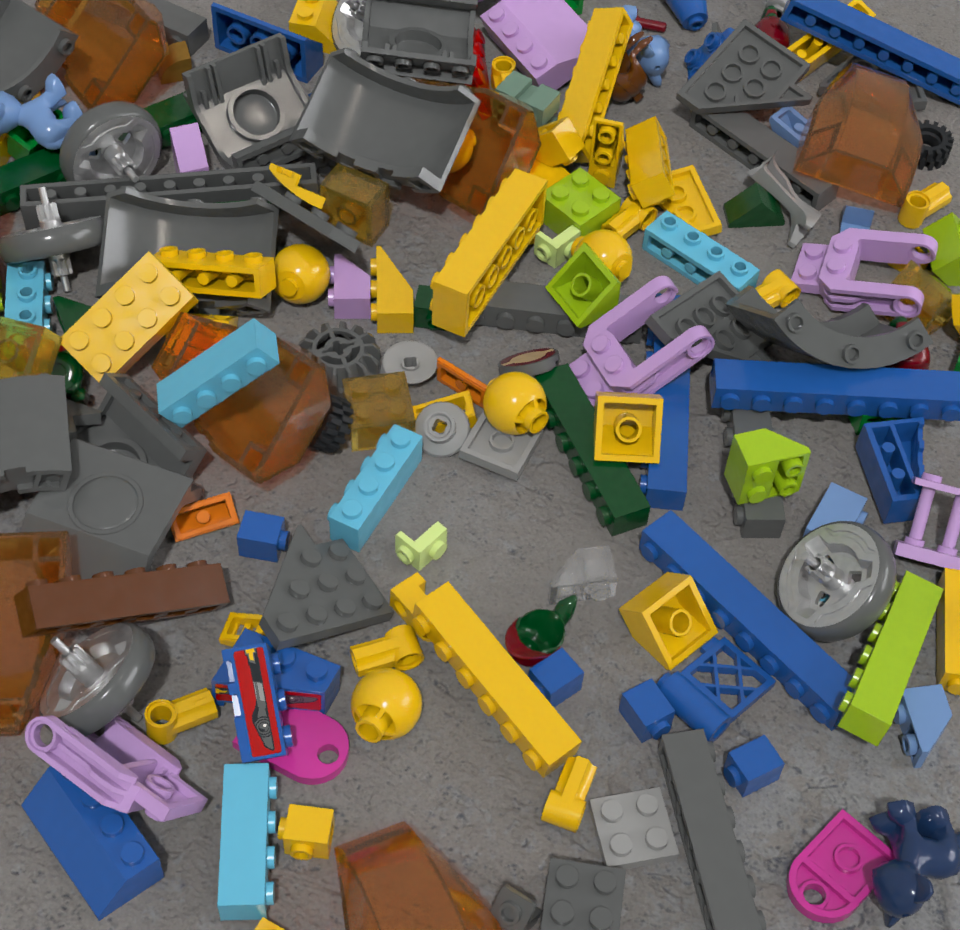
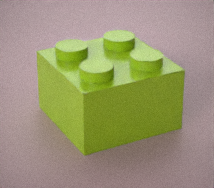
(579, 202)

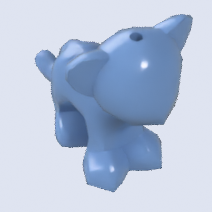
(654, 56)
(38, 114)

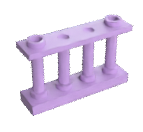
(913, 545)

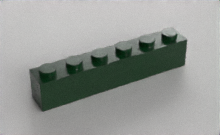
(607, 484)

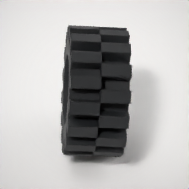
(940, 143)
(333, 426)

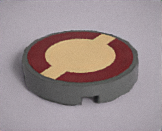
(531, 361)

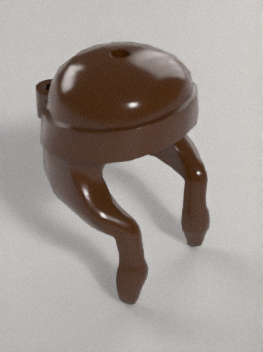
(631, 76)

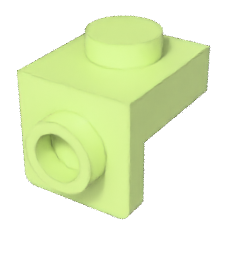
(555, 250)
(423, 550)

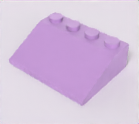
(539, 36)

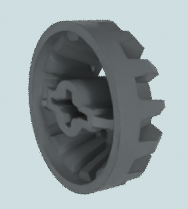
(345, 353)

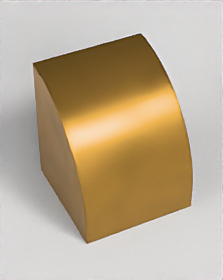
(175, 64)

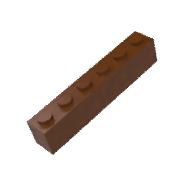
(111, 599)

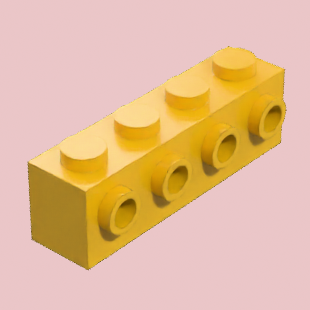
(648, 163)
(221, 272)

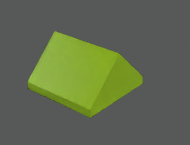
(585, 287)

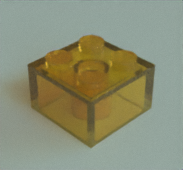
(356, 202)
(26, 348)
(377, 405)

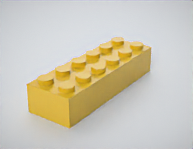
(488, 252)

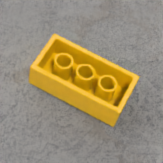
(128, 318)

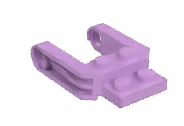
(833, 268)
(608, 365)
(118, 768)

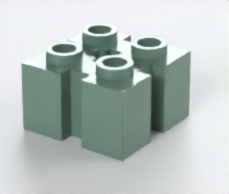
(542, 99)

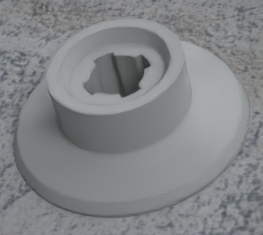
(414, 358)
(454, 434)

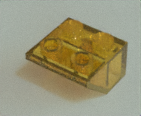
(937, 296)

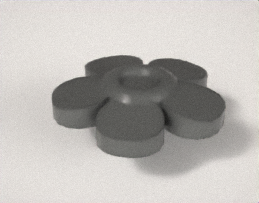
(322, 166)

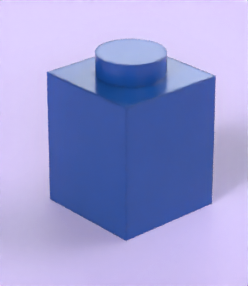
(262, 536)
(557, 677)
(647, 711)
(753, 766)

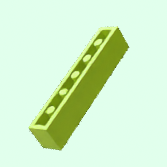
(889, 660)

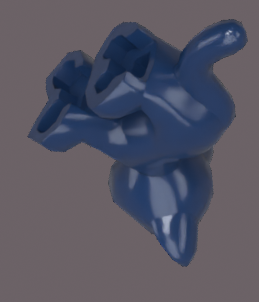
(922, 849)

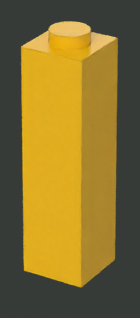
(948, 632)

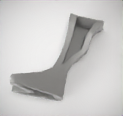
(778, 185)

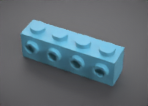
(695, 253)
(28, 293)
(217, 373)
(375, 487)
(245, 842)

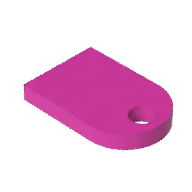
(311, 736)
(838, 867)

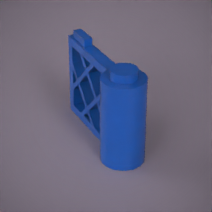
(700, 703)

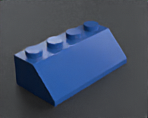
(237, 30)
(92, 843)

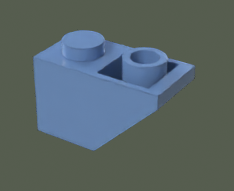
(922, 719)

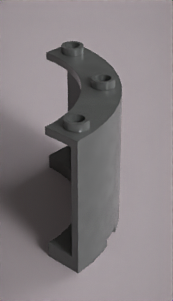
(30, 48)
(385, 123)
(147, 222)
(844, 341)
(34, 434)

